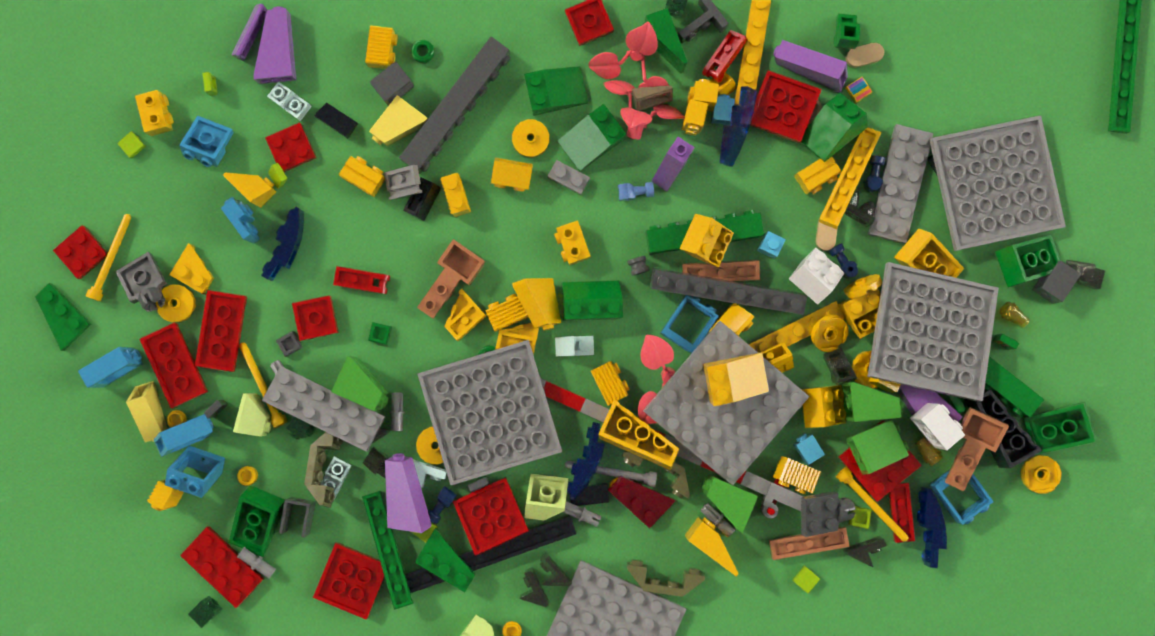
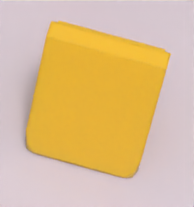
(726, 86)

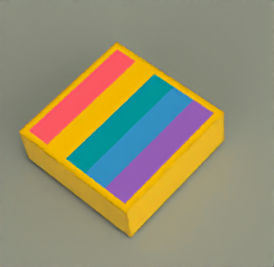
(858, 89)

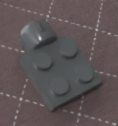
(143, 282)
(824, 513)

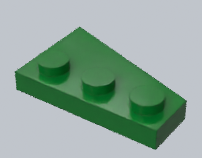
(61, 315)
(444, 562)

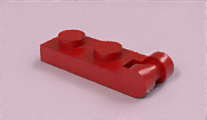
(724, 55)
(360, 280)

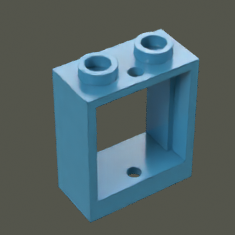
(694, 301)
(110, 367)
(183, 435)
(192, 458)
(968, 514)

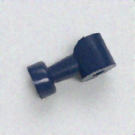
(873, 181)
(848, 267)
(445, 499)

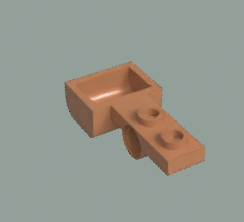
(458, 265)
(980, 433)

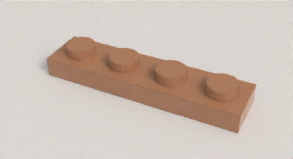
(727, 270)
(801, 545)

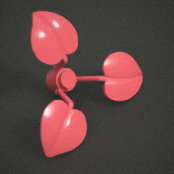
(640, 42)
(635, 119)
(653, 355)

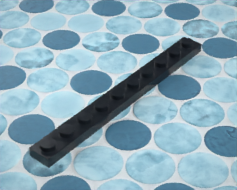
(535, 538)

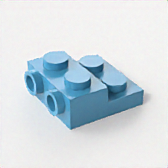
(206, 141)
(241, 217)

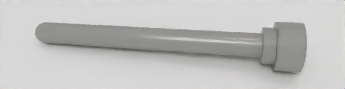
(647, 478)

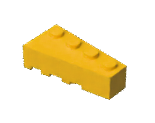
(635, 436)

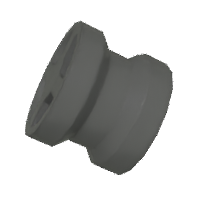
(638, 265)

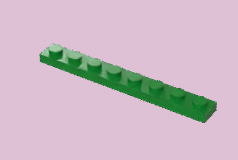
(1124, 66)

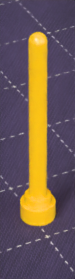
(96, 290)
(277, 417)
(846, 477)

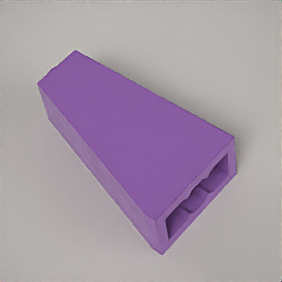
(276, 49)
(812, 65)
(672, 163)
(916, 398)
(404, 496)

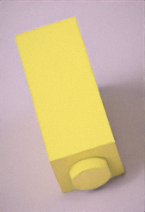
(397, 122)
(147, 410)

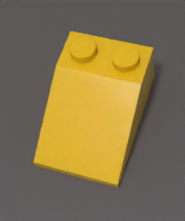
(928, 254)
(735, 378)
(706, 538)

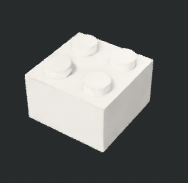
(816, 276)
(938, 426)

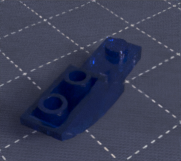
(290, 238)
(586, 468)
(932, 519)

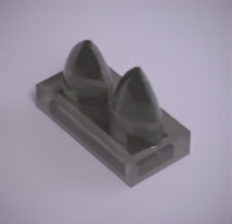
(864, 213)

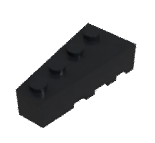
(1016, 443)

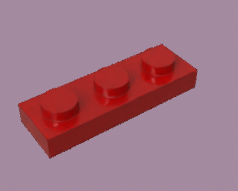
(902, 511)

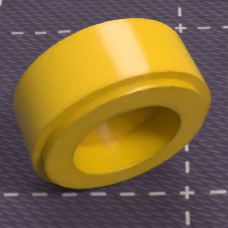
(247, 475)

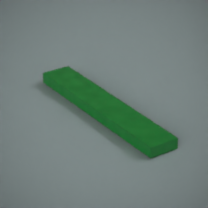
(387, 550)

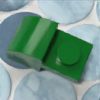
(847, 31)

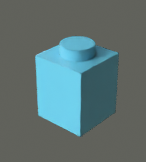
(722, 111)
(771, 245)
(808, 448)

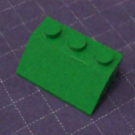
(592, 300)

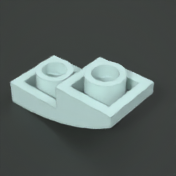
(289, 101)
(336, 474)

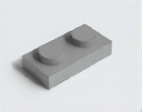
(568, 177)

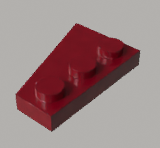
(642, 501)

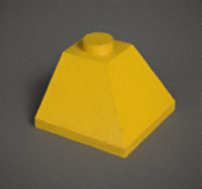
(252, 187)

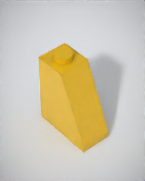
(539, 301)

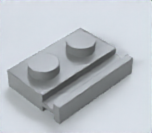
(403, 182)

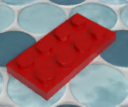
(220, 331)
(173, 365)
(220, 567)

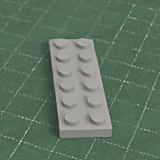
(901, 183)
(323, 409)

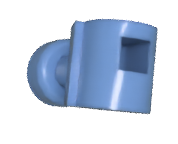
(629, 192)

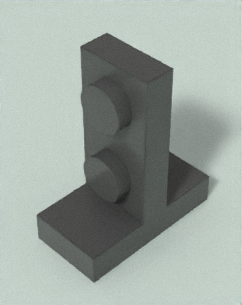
(711, 14)

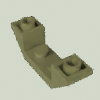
(680, 482)
(323, 494)
(690, 580)

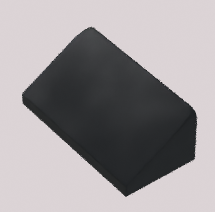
(336, 120)
(421, 203)
(593, 495)

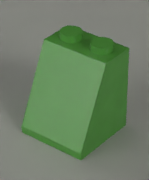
(360, 385)
(869, 404)
(878, 447)
(730, 500)

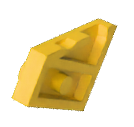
(192, 270)
(463, 316)
(516, 335)

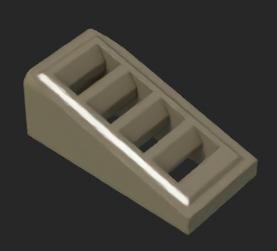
(651, 96)

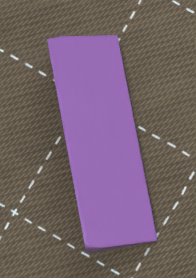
(250, 32)

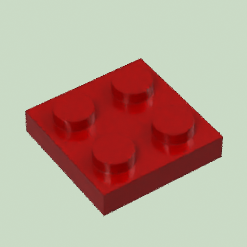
(589, 21)
(290, 147)
(80, 252)
(315, 318)

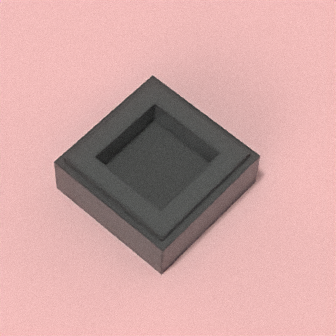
(289, 344)
(215, 408)
(479, 484)

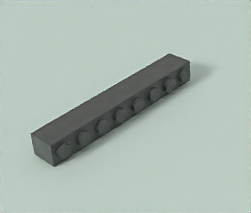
(456, 104)
(728, 291)

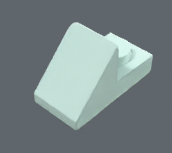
(574, 346)
(423, 469)

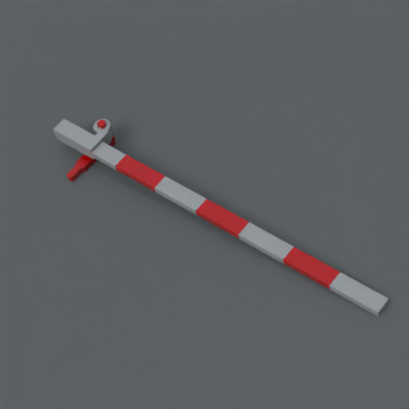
(771, 490)

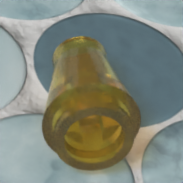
(1012, 313)
(929, 453)

